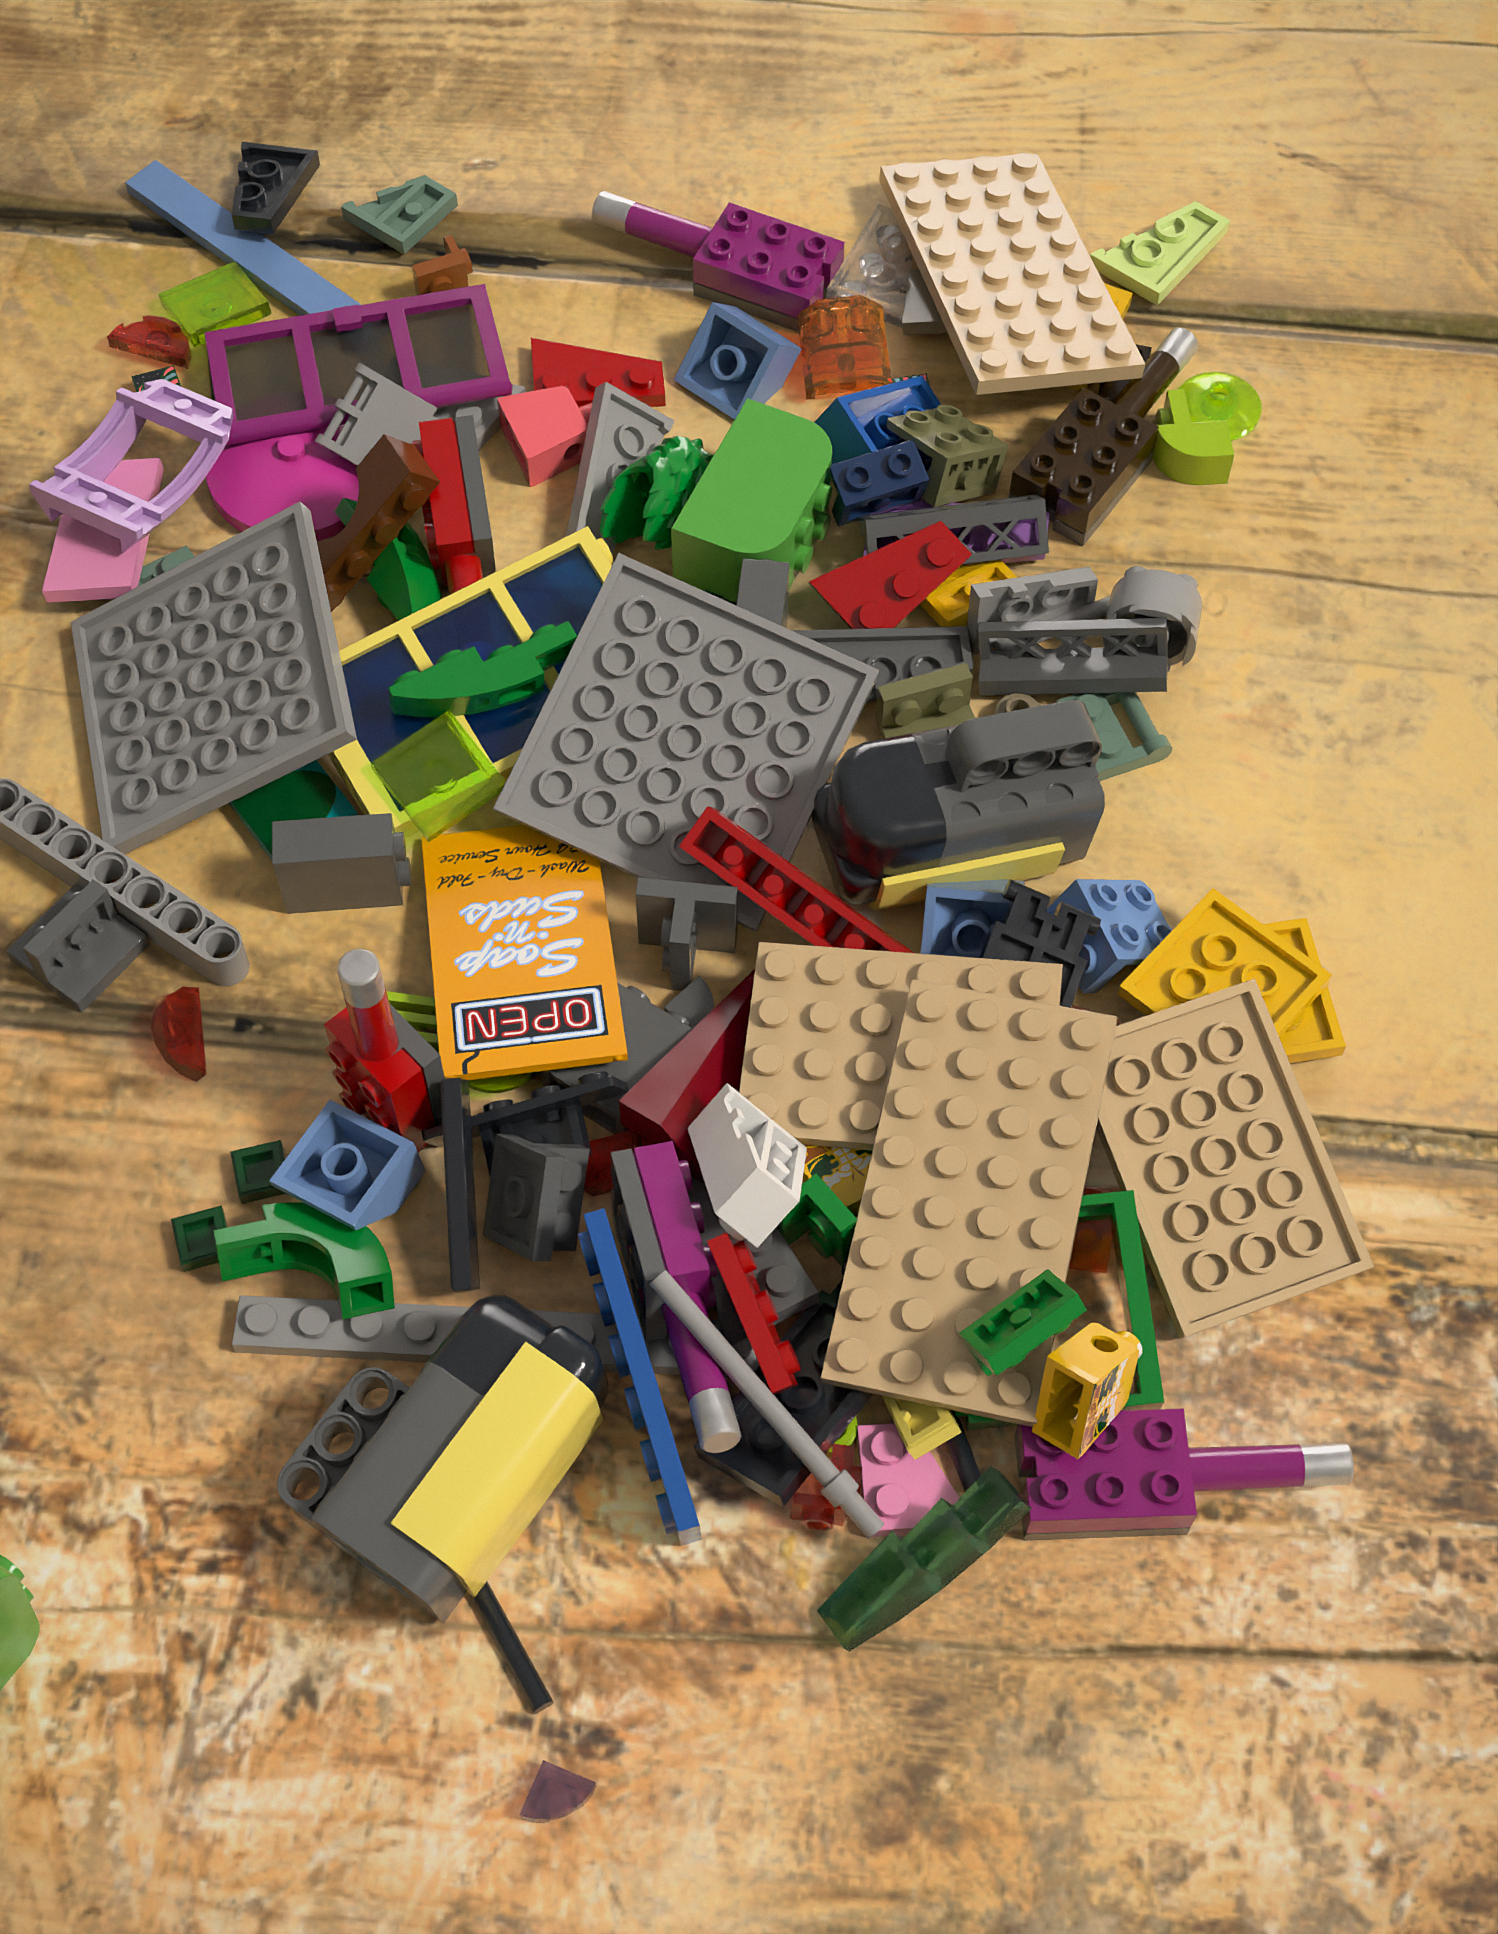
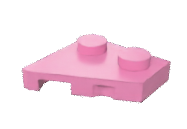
(895, 1483)

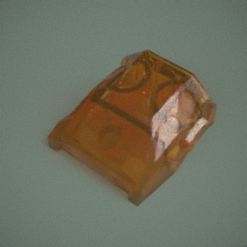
(843, 346)

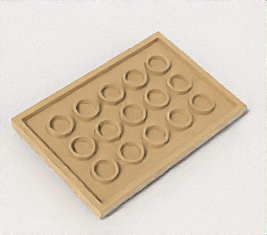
(831, 1026)
(1223, 1161)

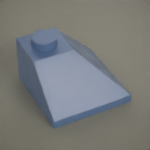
(961, 915)

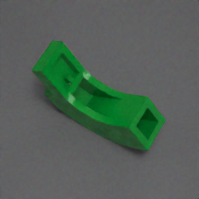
(311, 1241)

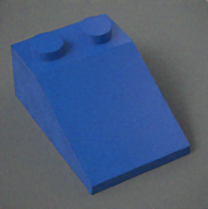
(859, 419)

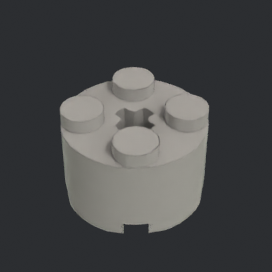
(1160, 595)

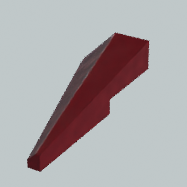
(691, 1076)

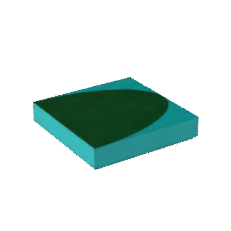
(295, 796)

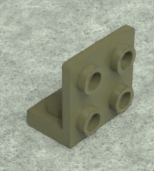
(963, 453)
(925, 702)

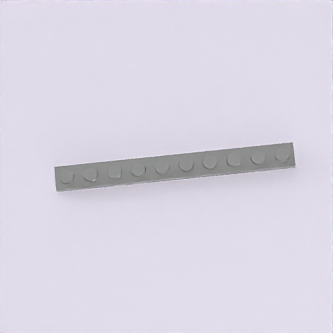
(406, 1332)

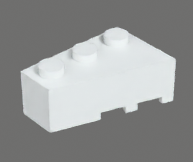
(747, 1165)

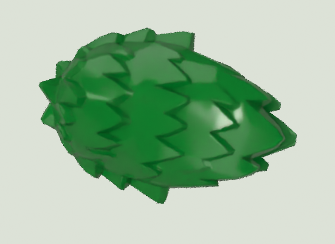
(653, 492)

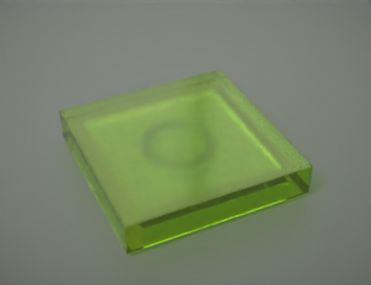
(214, 302)
(438, 775)

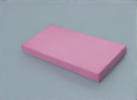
(90, 561)

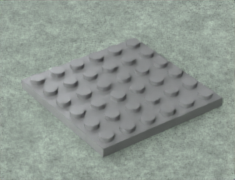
(211, 680)
(678, 711)

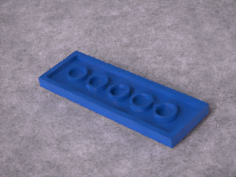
(644, 1396)

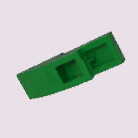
(401, 572)
(471, 686)

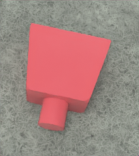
(544, 431)

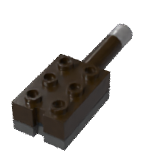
(1100, 446)

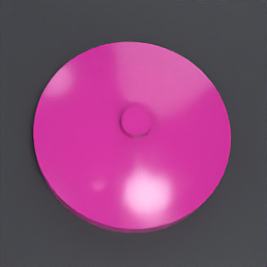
(276, 472)

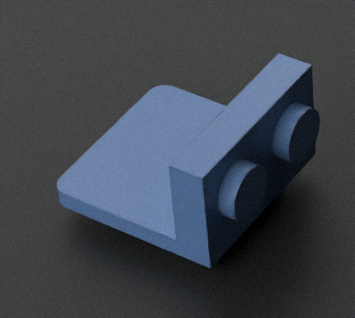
(1127, 931)

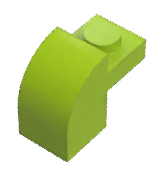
(1191, 451)

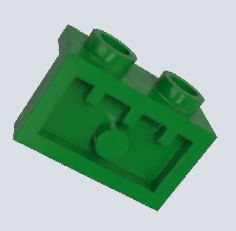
(825, 1216)
(1022, 1323)

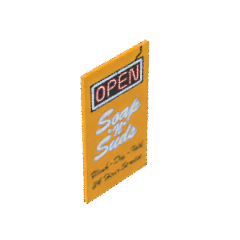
(519, 955)

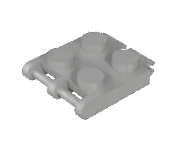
(379, 411)

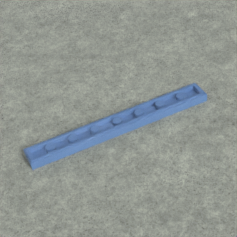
(255, 254)

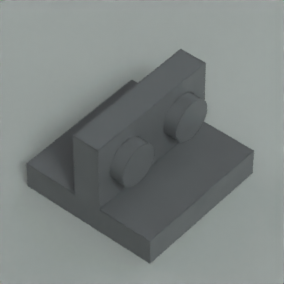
(683, 920)
(79, 945)
(535, 1196)

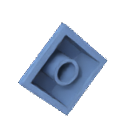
(735, 360)
(350, 1168)

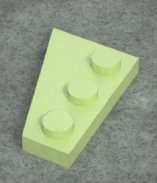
(1163, 255)

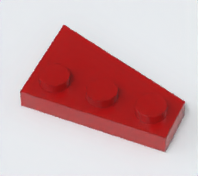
(587, 368)
(892, 580)
(755, 1311)

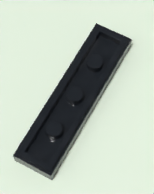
(460, 1184)

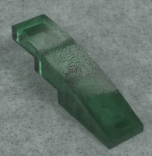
(915, 1567)

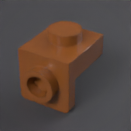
(444, 271)

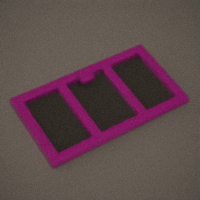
(294, 369)

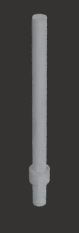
(837, 1485)

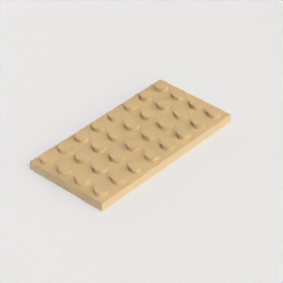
(1009, 274)
(968, 1194)

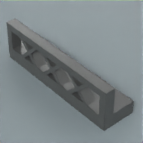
(966, 516)
(1073, 665)

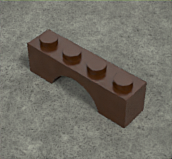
(391, 489)

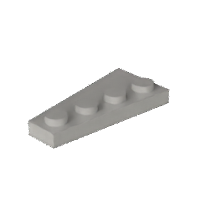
(616, 437)

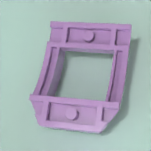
(78, 480)

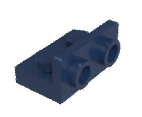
(878, 482)

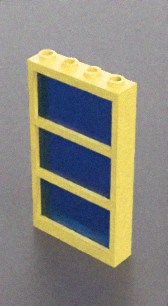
(491, 613)

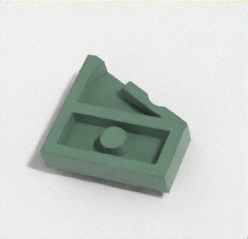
(403, 213)

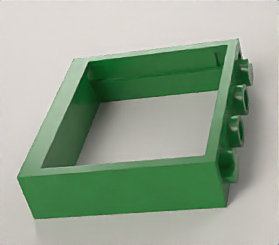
(1122, 1212)

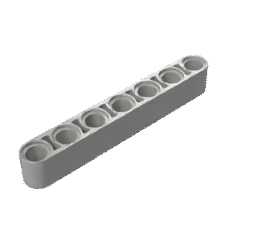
(134, 890)

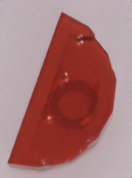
(153, 338)
(179, 1032)

